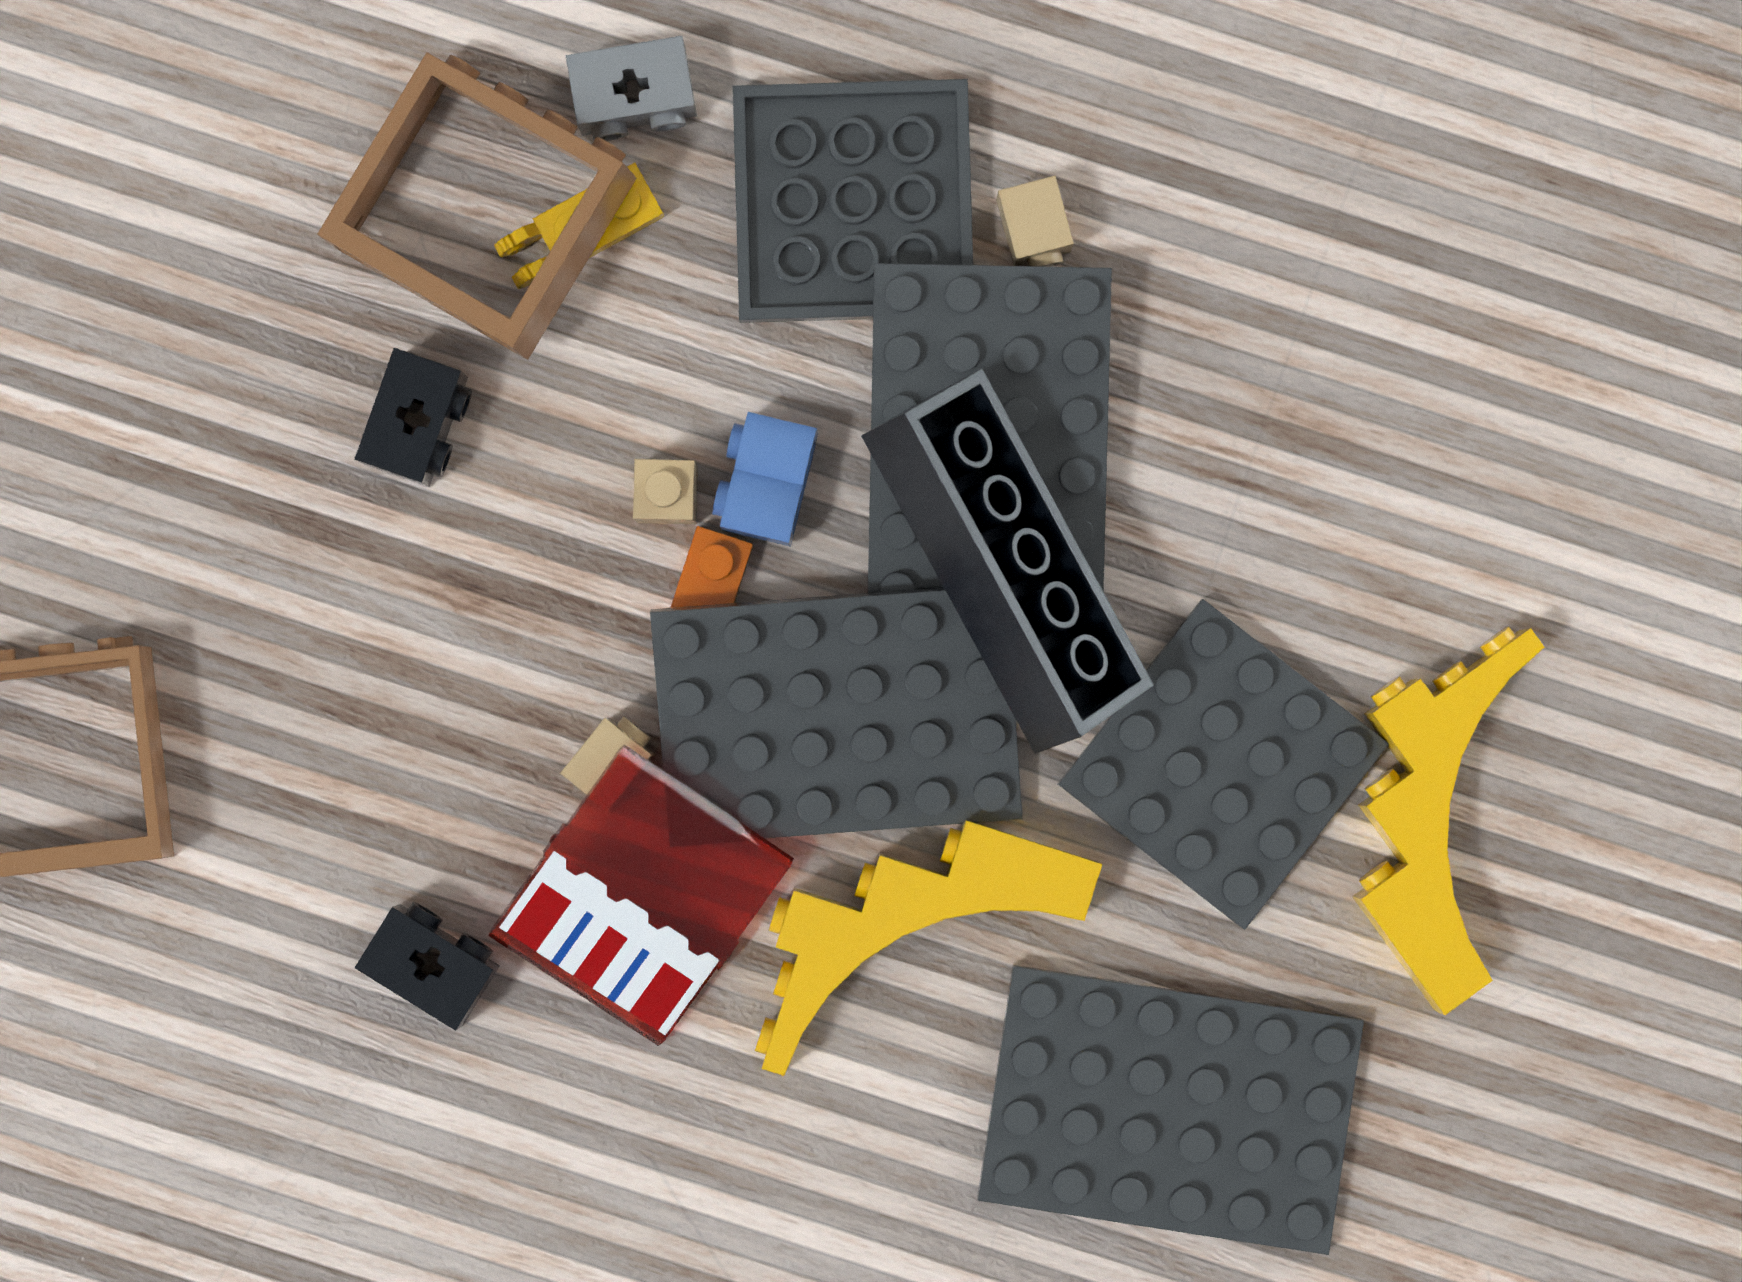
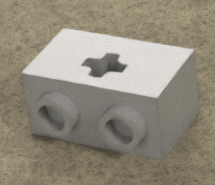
(601, 77)

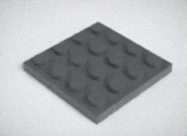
(846, 183)
(1223, 764)

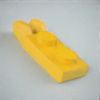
(634, 214)

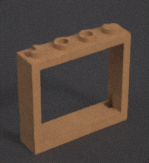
(566, 257)
(111, 654)

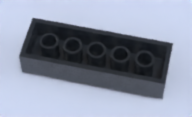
(1008, 562)

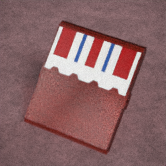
(641, 895)

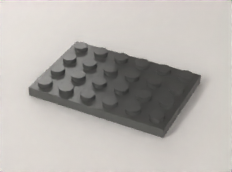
(1044, 353)
(834, 713)
(1170, 1109)

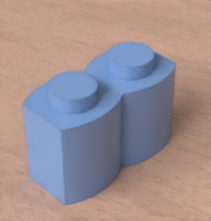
(766, 479)

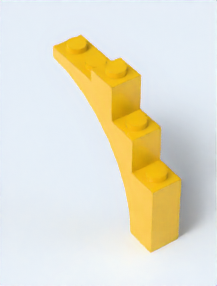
(1428, 735)
(832, 938)

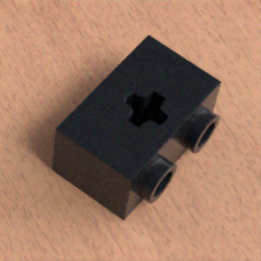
(406, 386)
(394, 964)

